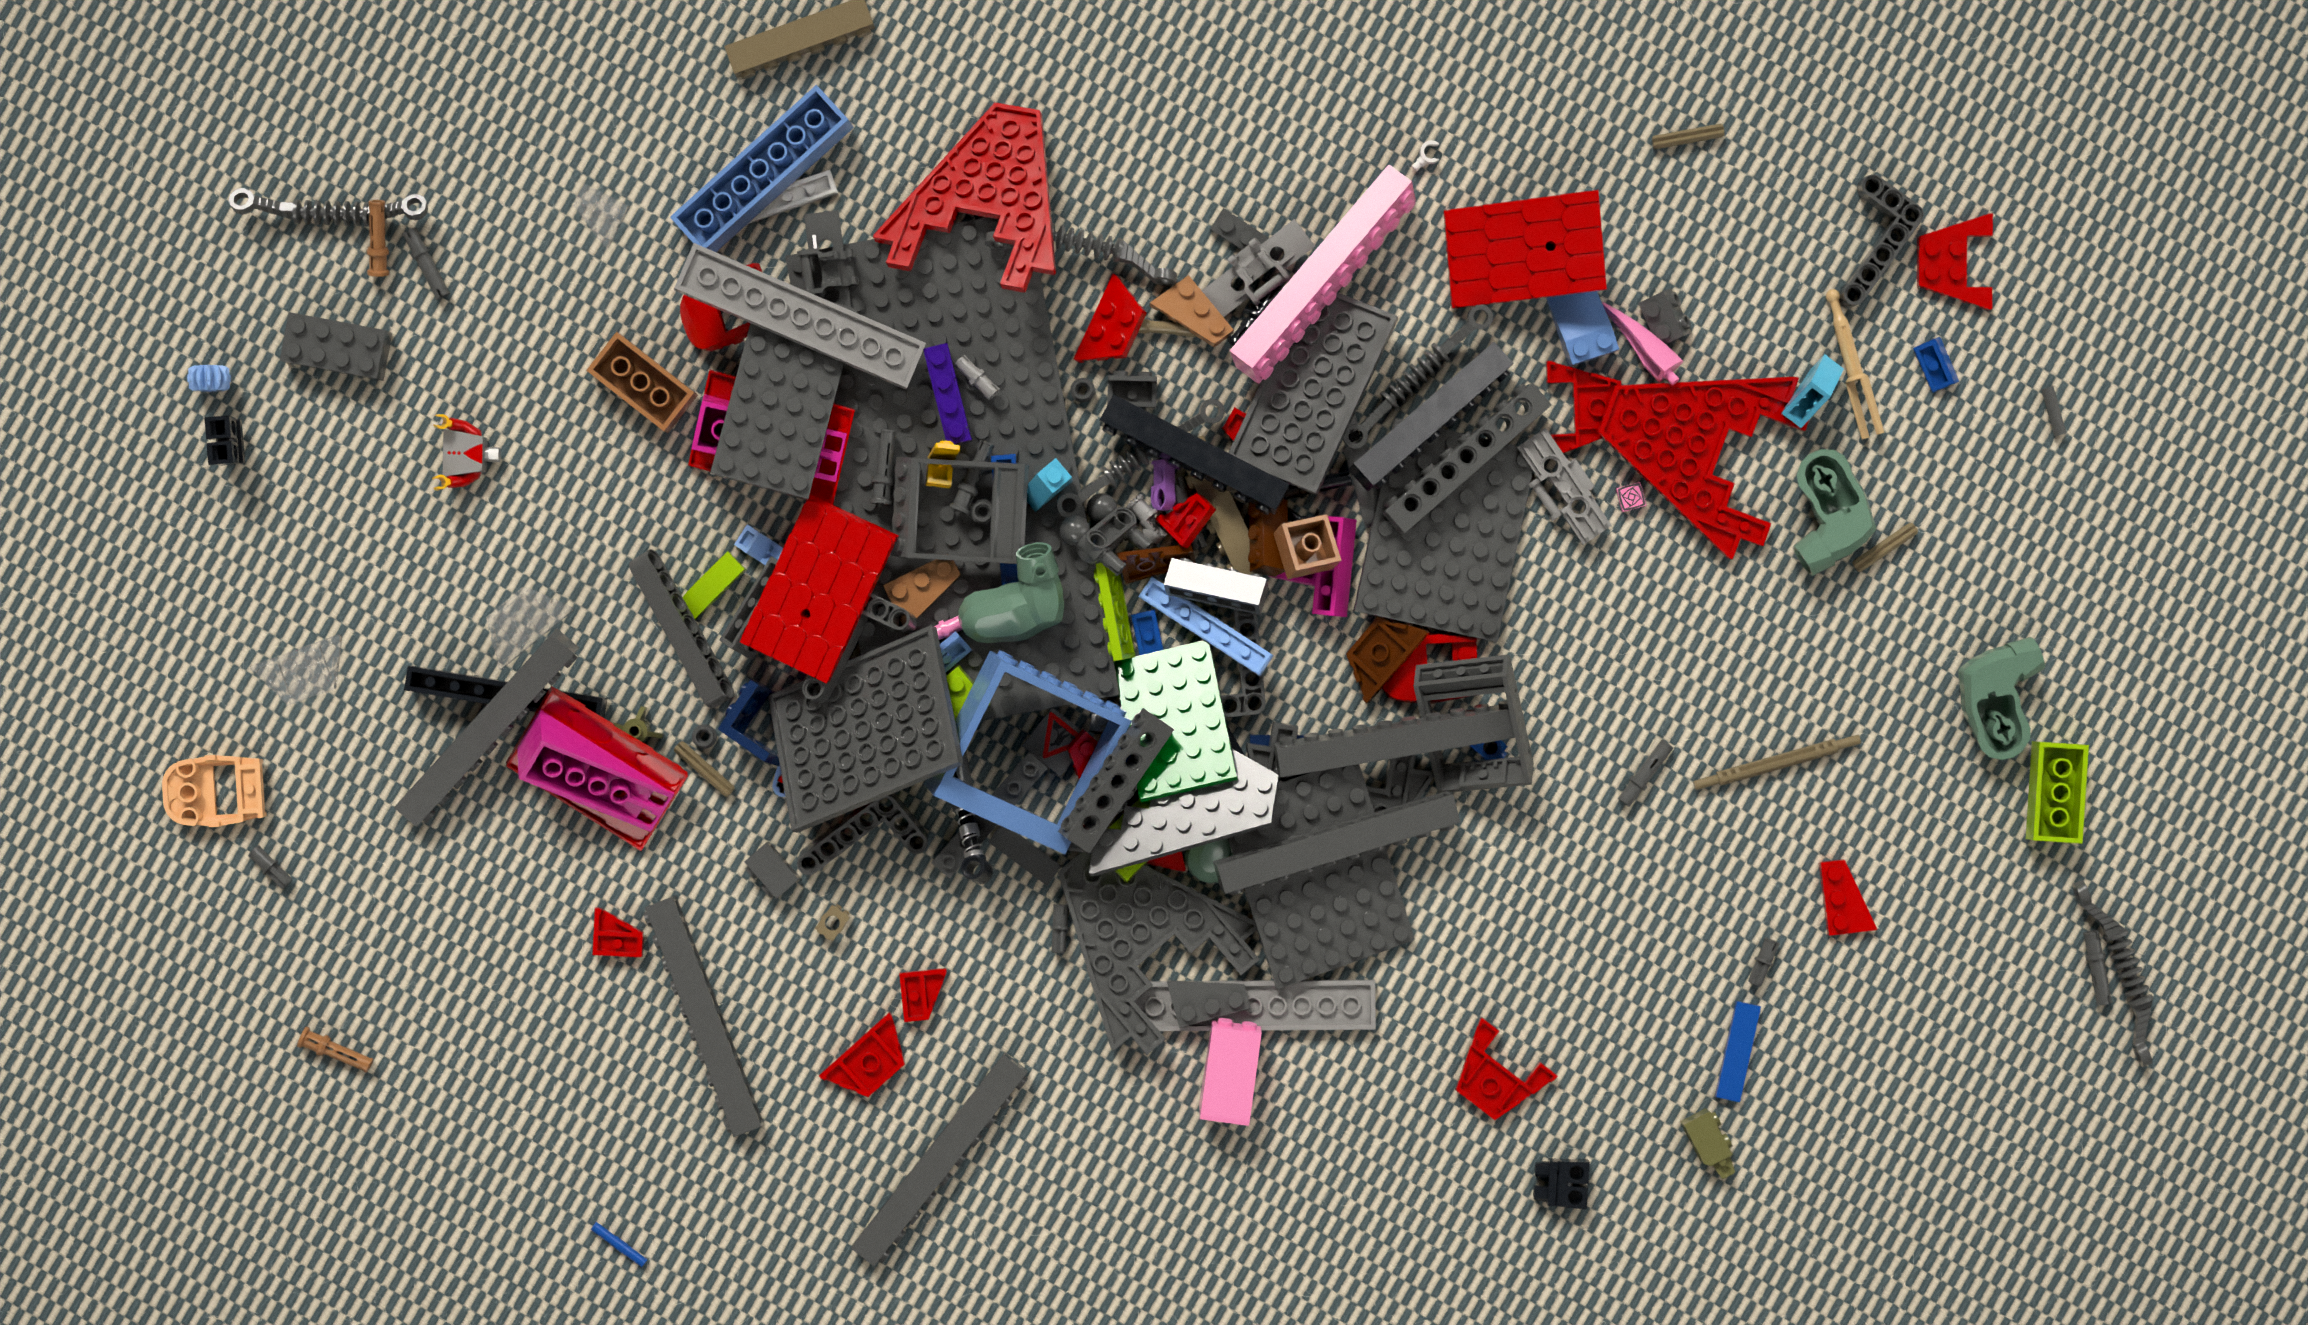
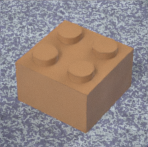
(1307, 546)

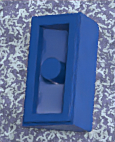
(1936, 364)

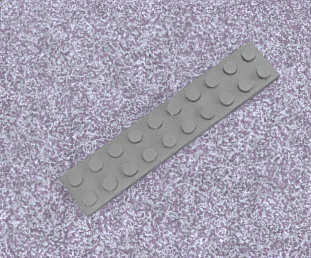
(799, 316)
(1293, 1007)

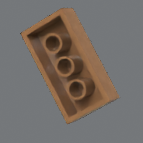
(642, 382)

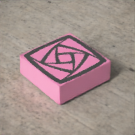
(1631, 497)

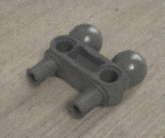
(1113, 528)

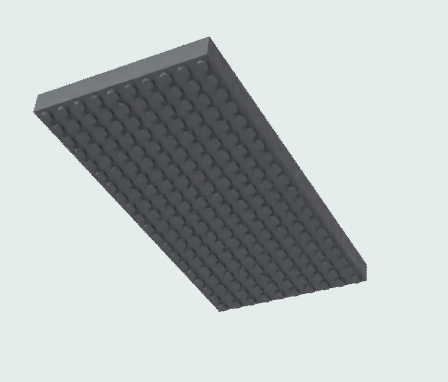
(959, 301)

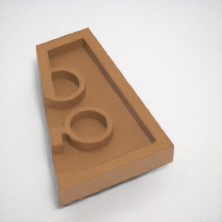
(1193, 310)
(922, 586)

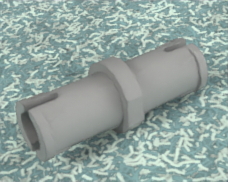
(976, 377)

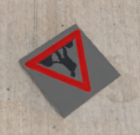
(1051, 740)

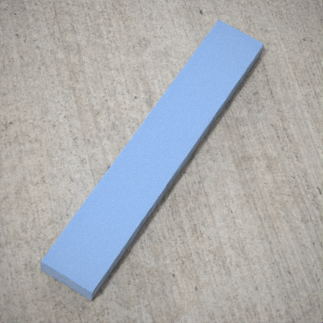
(1207, 627)

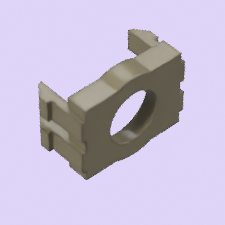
(833, 911)

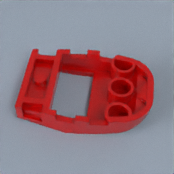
(706, 326)
(1401, 684)

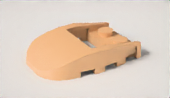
(191, 791)

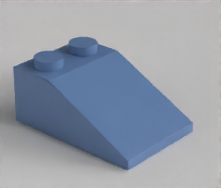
(1582, 327)

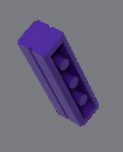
(947, 394)

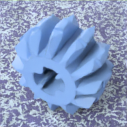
(208, 378)

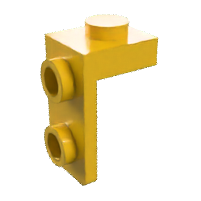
(938, 474)

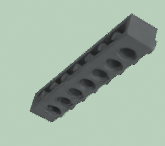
(1534, 405)

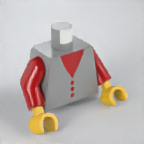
(463, 453)

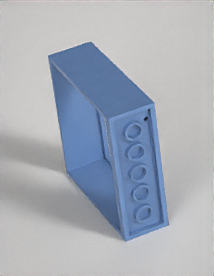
(995, 809)

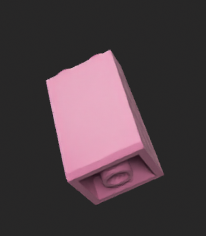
(1230, 1072)

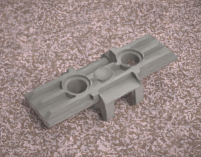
(1254, 262)
(1569, 481)

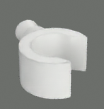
(1422, 160)

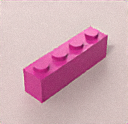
(1333, 585)

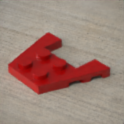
(1944, 261)
(1589, 402)
(1490, 1083)

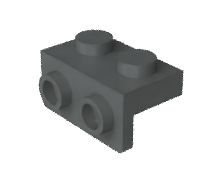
(1665, 316)
(1138, 389)

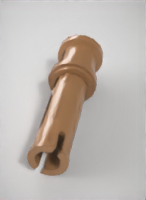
(377, 250)
(362, 1063)

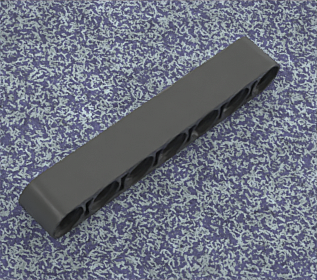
(681, 629)

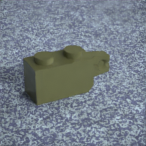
(1709, 1142)

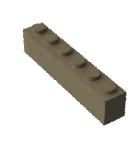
(799, 37)
(1226, 524)

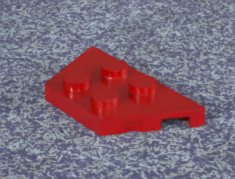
(1112, 325)
(868, 1060)

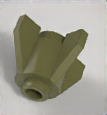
(643, 726)

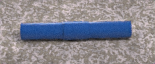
(619, 1244)

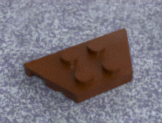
(1381, 653)

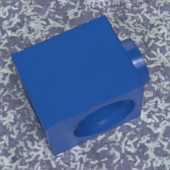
(1497, 754)

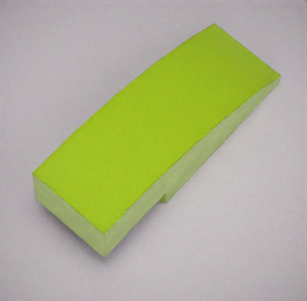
(713, 584)

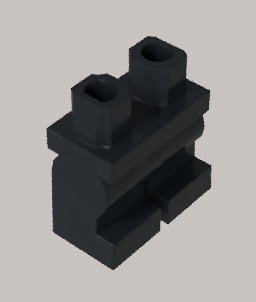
(229, 440)
(1560, 1186)

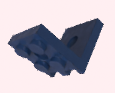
(740, 716)

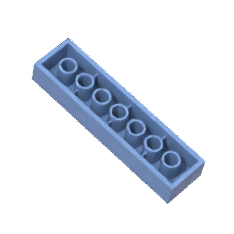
(762, 171)

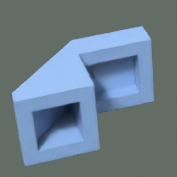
(758, 545)

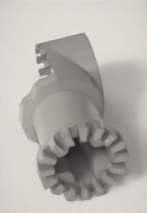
(1151, 527)

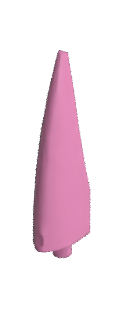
(1652, 352)

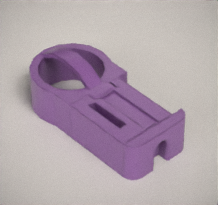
(1163, 482)

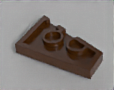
(1151, 562)

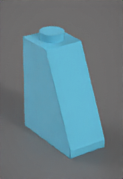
(1813, 391)
(1047, 484)

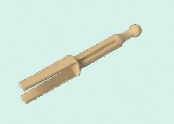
(1853, 368)

